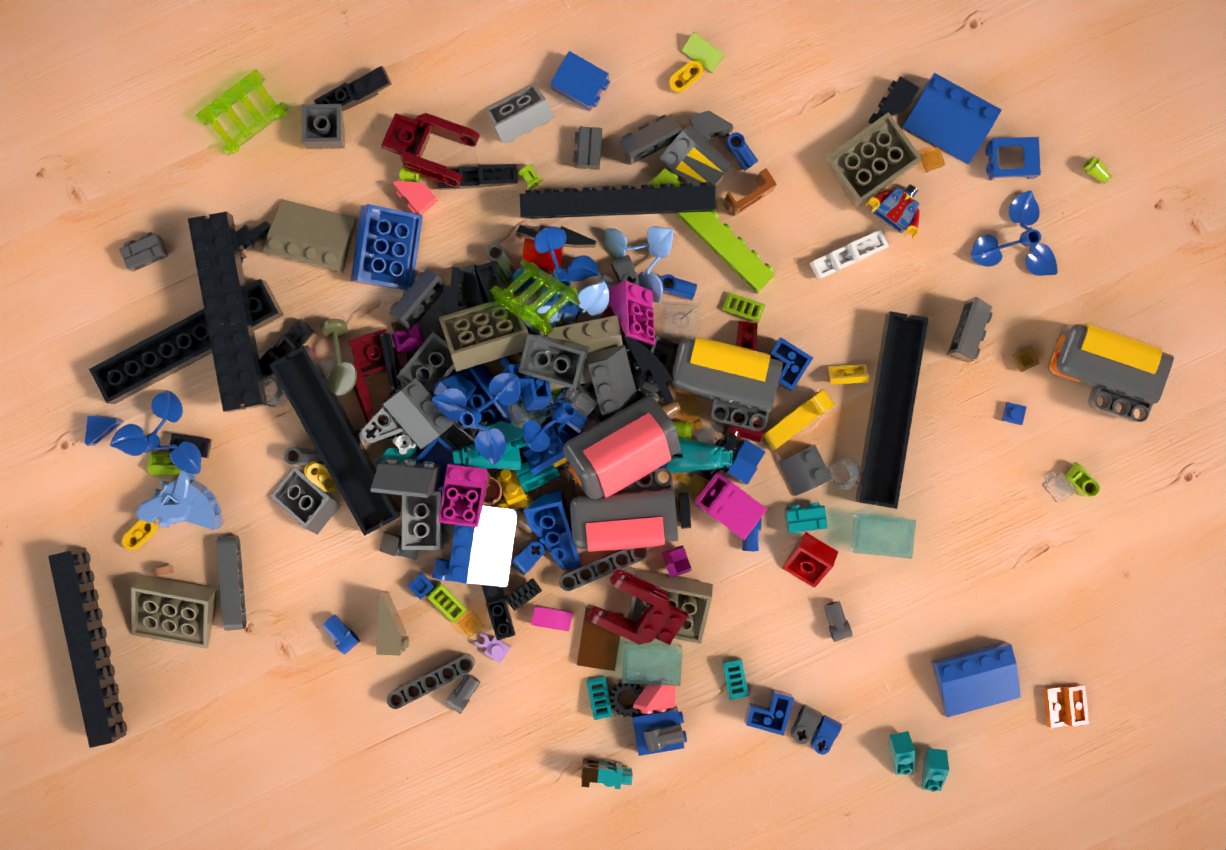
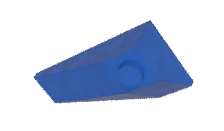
(552, 524)

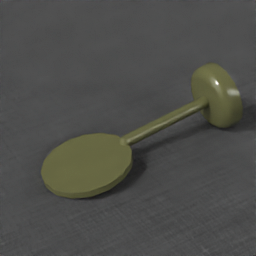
(344, 374)

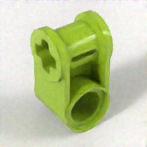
(1079, 478)

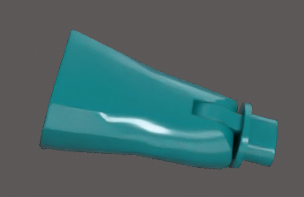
(698, 456)
(470, 457)

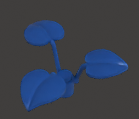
(1026, 212)
(579, 269)
(452, 405)
(535, 435)
(132, 442)

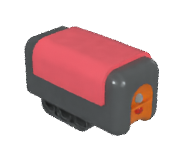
(622, 447)
(628, 519)

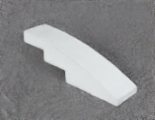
(849, 254)

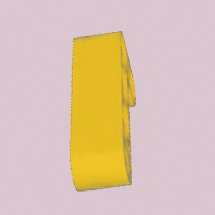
(798, 419)

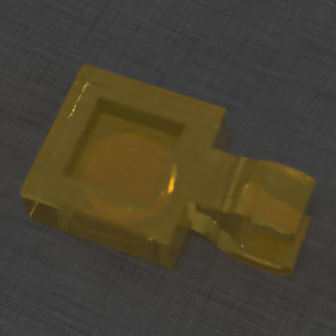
(690, 410)
(695, 484)

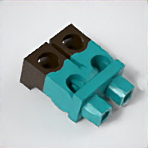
(606, 773)

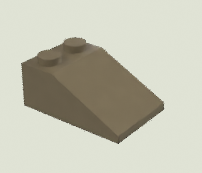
(390, 629)

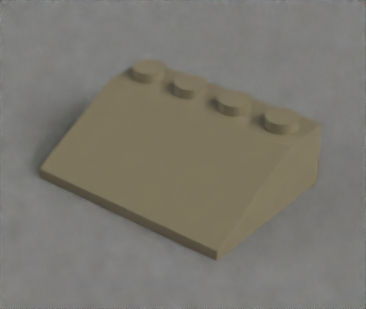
(873, 159)
(310, 236)
(483, 334)
(596, 334)
(684, 594)
(172, 611)

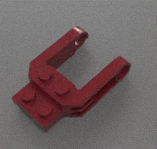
(410, 137)
(368, 362)
(658, 621)

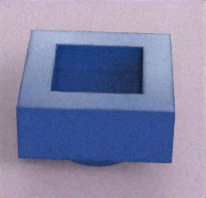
(1014, 413)
(421, 585)

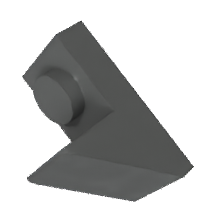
(392, 545)

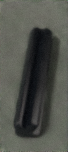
(390, 361)

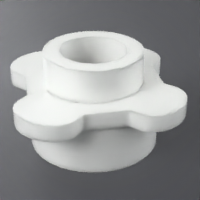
(399, 443)

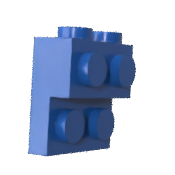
(541, 460)

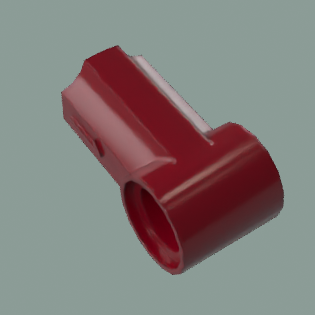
(747, 434)

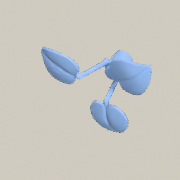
(659, 245)
(592, 299)

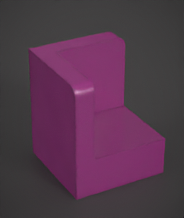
(408, 340)
(676, 561)

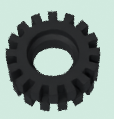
(523, 594)
(615, 701)

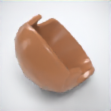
(493, 491)

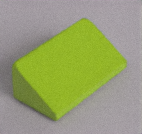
(703, 52)
(161, 465)

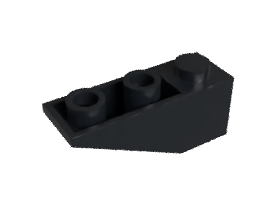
(900, 97)

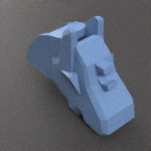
(190, 504)

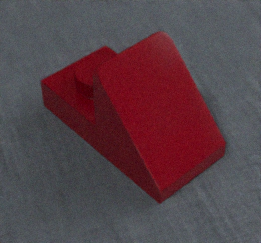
(747, 335)

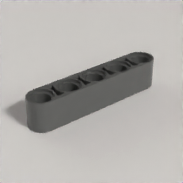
(596, 573)
(231, 583)
(422, 685)

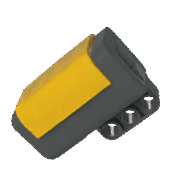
(1114, 368)
(729, 376)

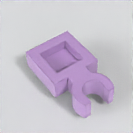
(495, 649)

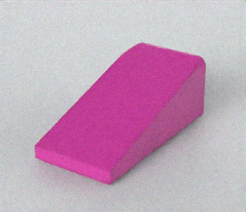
(551, 618)

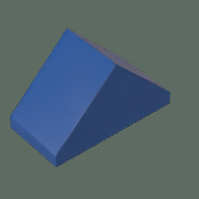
(99, 428)

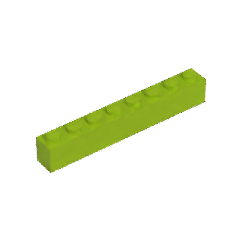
(722, 240)

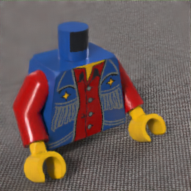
(898, 209)

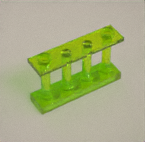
(239, 93)
(529, 313)

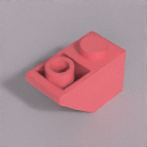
(417, 194)
(656, 698)

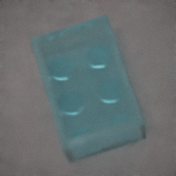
(883, 536)
(652, 663)

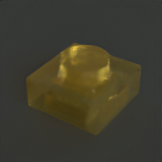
(932, 160)
(471, 624)

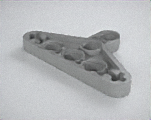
(390, 429)

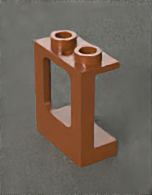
(766, 185)

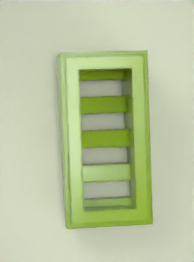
(760, 307)
(436, 601)

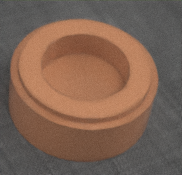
(163, 570)

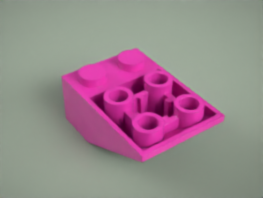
(634, 310)
(463, 495)
(730, 506)

